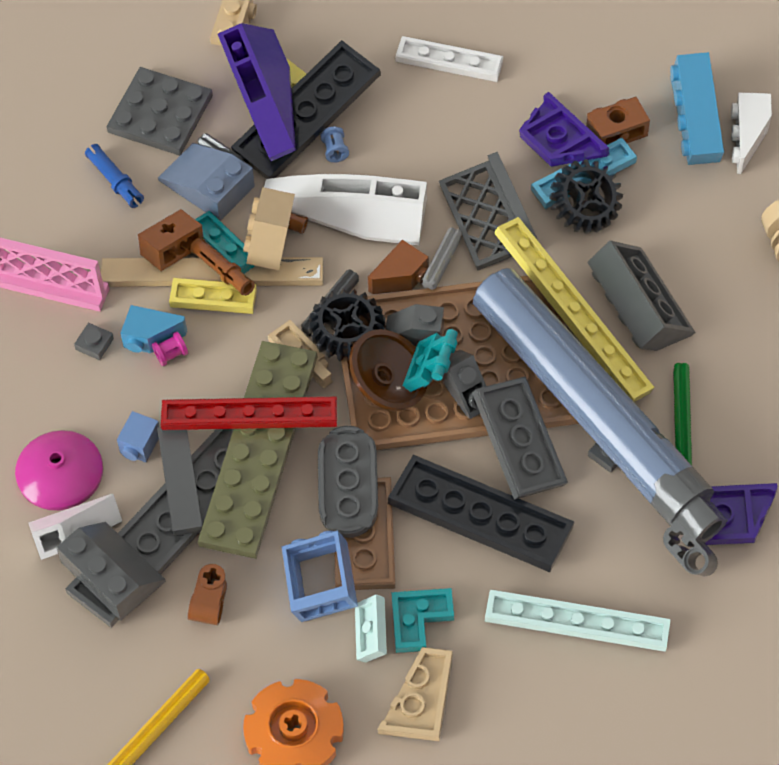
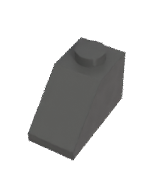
(417, 322)

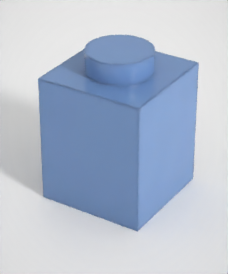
(138, 437)

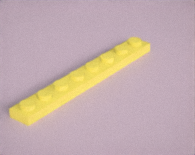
(573, 308)

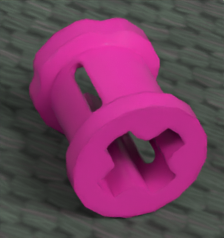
(170, 348)

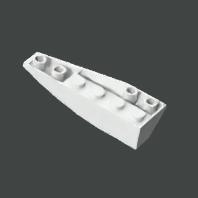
(359, 204)

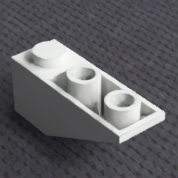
(752, 124)
(55, 528)

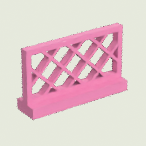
(57, 283)

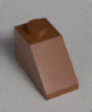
(399, 270)

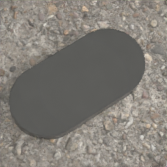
(347, 481)

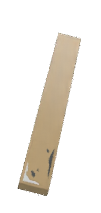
(140, 272)

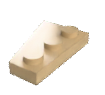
(421, 701)

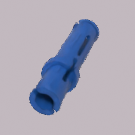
(120, 182)

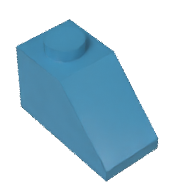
(149, 326)

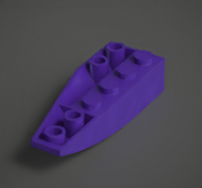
(264, 84)

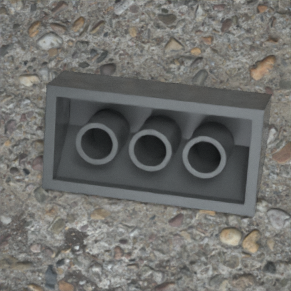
(639, 296)

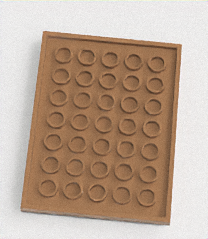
(437, 414)

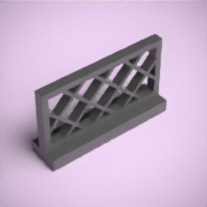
(507, 198)

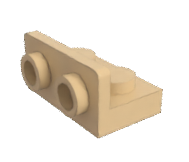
(231, 14)

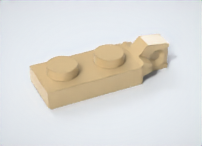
(291, 335)

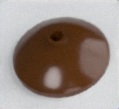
(380, 367)

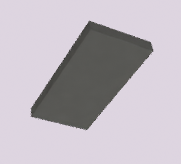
(519, 437)

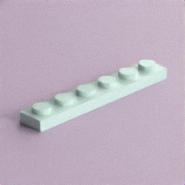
(577, 620)

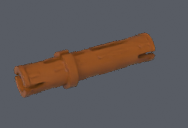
(229, 272)

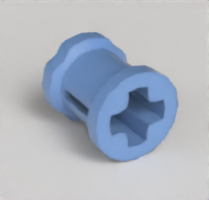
(334, 144)

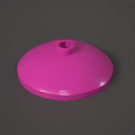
(61, 483)

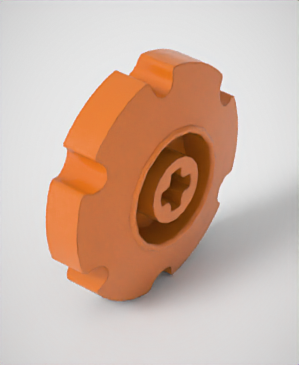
(283, 708)

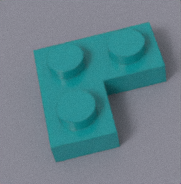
(414, 609)

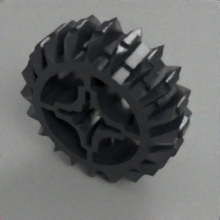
(594, 202)
(343, 316)

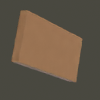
(373, 551)

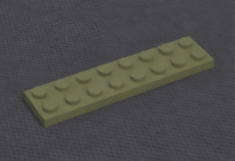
(256, 456)

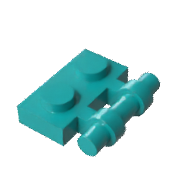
(430, 360)

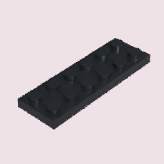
(316, 103)
(481, 513)

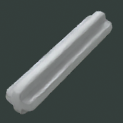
(442, 258)

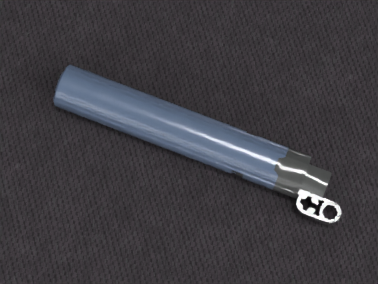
(606, 416)

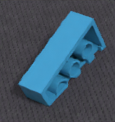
(697, 108)

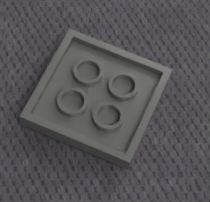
(159, 111)

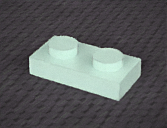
(370, 628)

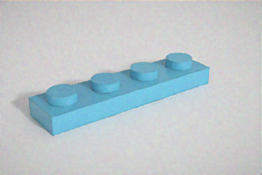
(620, 157)

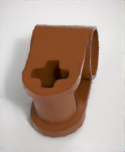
(208, 599)

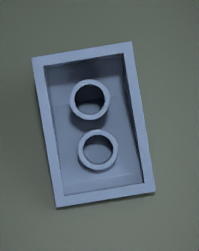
(209, 179)

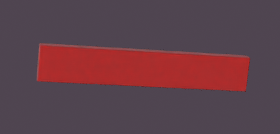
(249, 413)

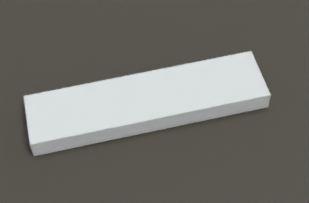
(449, 59)

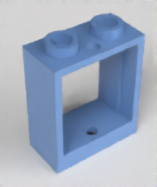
(328, 601)

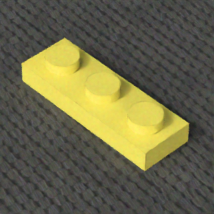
(210, 296)

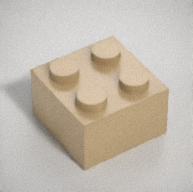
(268, 228)

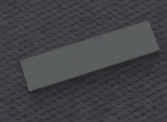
(180, 481)

